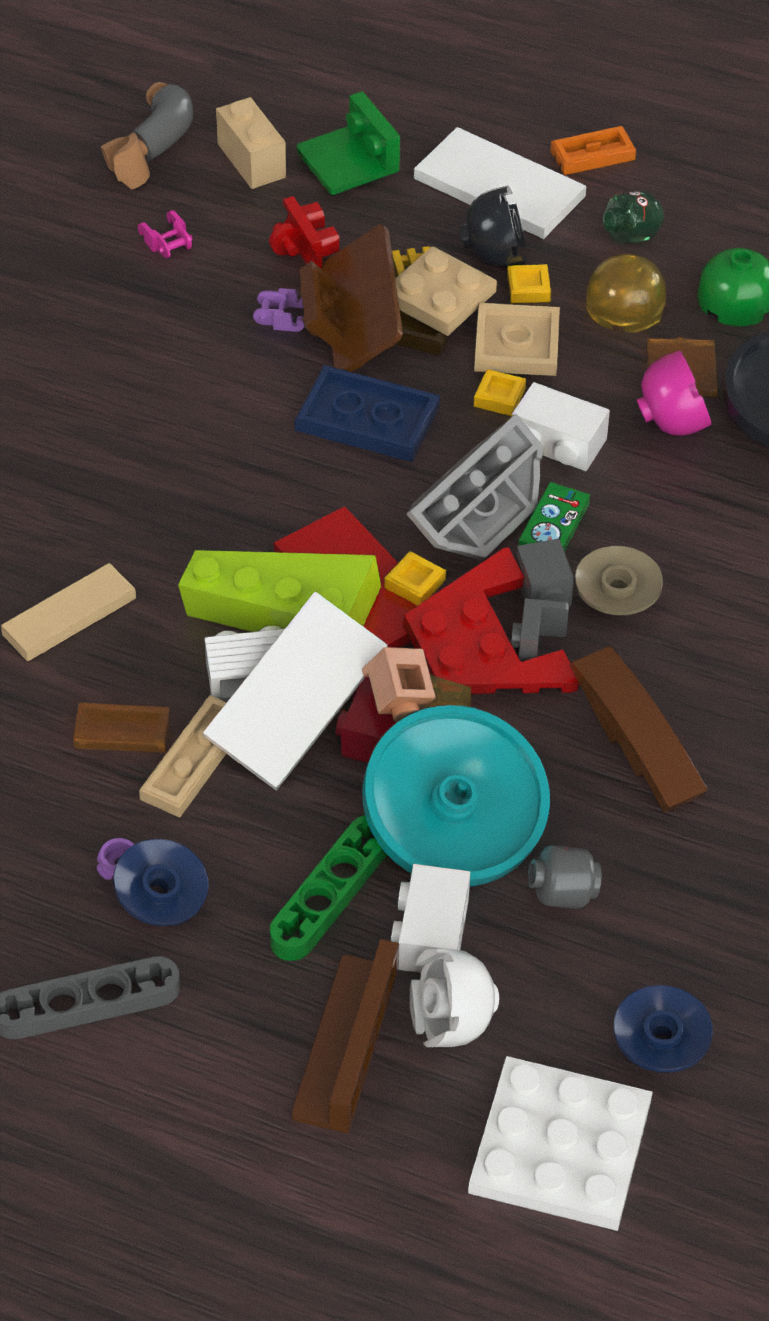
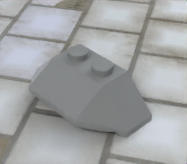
(483, 493)

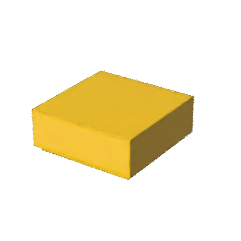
(528, 283)
(499, 392)
(415, 578)

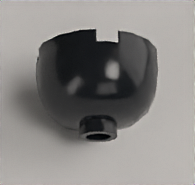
(494, 229)

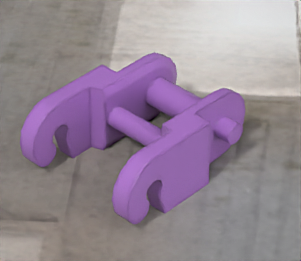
(277, 317)

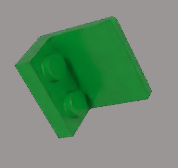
(354, 153)

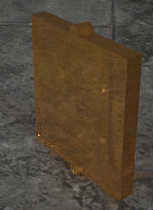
(698, 355)

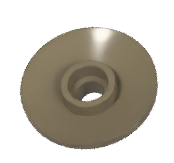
(618, 580)

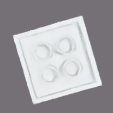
(561, 1143)

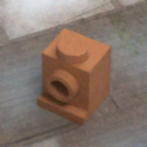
(400, 681)

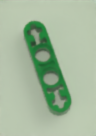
(325, 883)

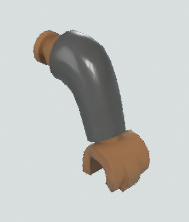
(163, 128)

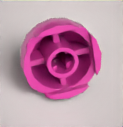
(672, 397)

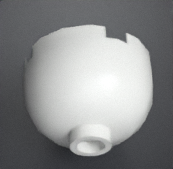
(452, 998)

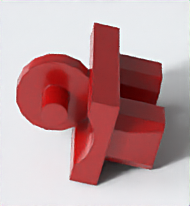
(300, 235)

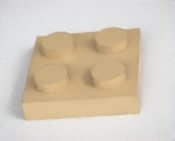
(442, 290)
(517, 339)

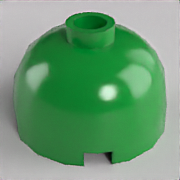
(735, 287)

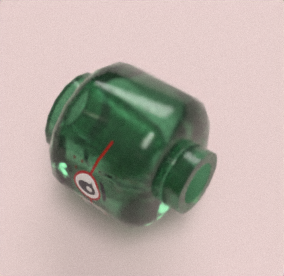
(633, 217)

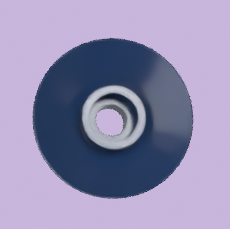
(163, 865)
(664, 1012)

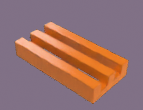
(593, 150)

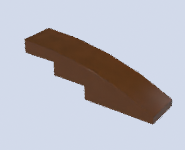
(639, 727)

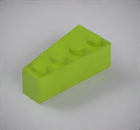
(272, 587)

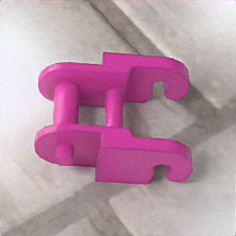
(156, 241)

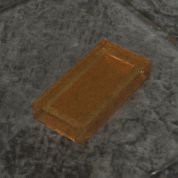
(121, 727)

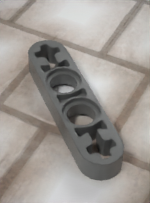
(84, 990)

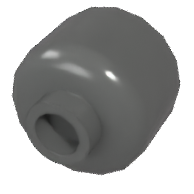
(565, 877)

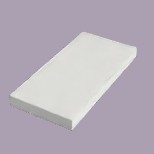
(471, 165)
(294, 691)

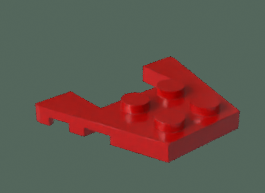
(468, 642)

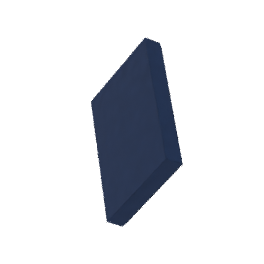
(367, 413)

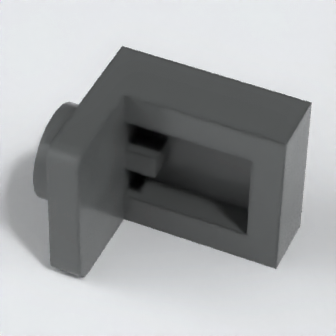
(539, 618)

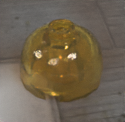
(626, 293)

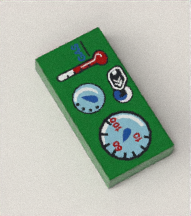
(556, 515)

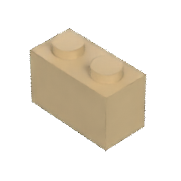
(251, 142)

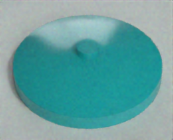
(456, 793)

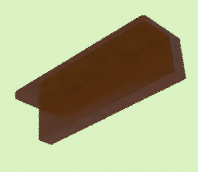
(346, 1039)

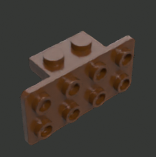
(354, 300)

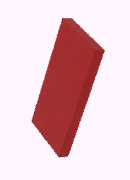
(344, 534)

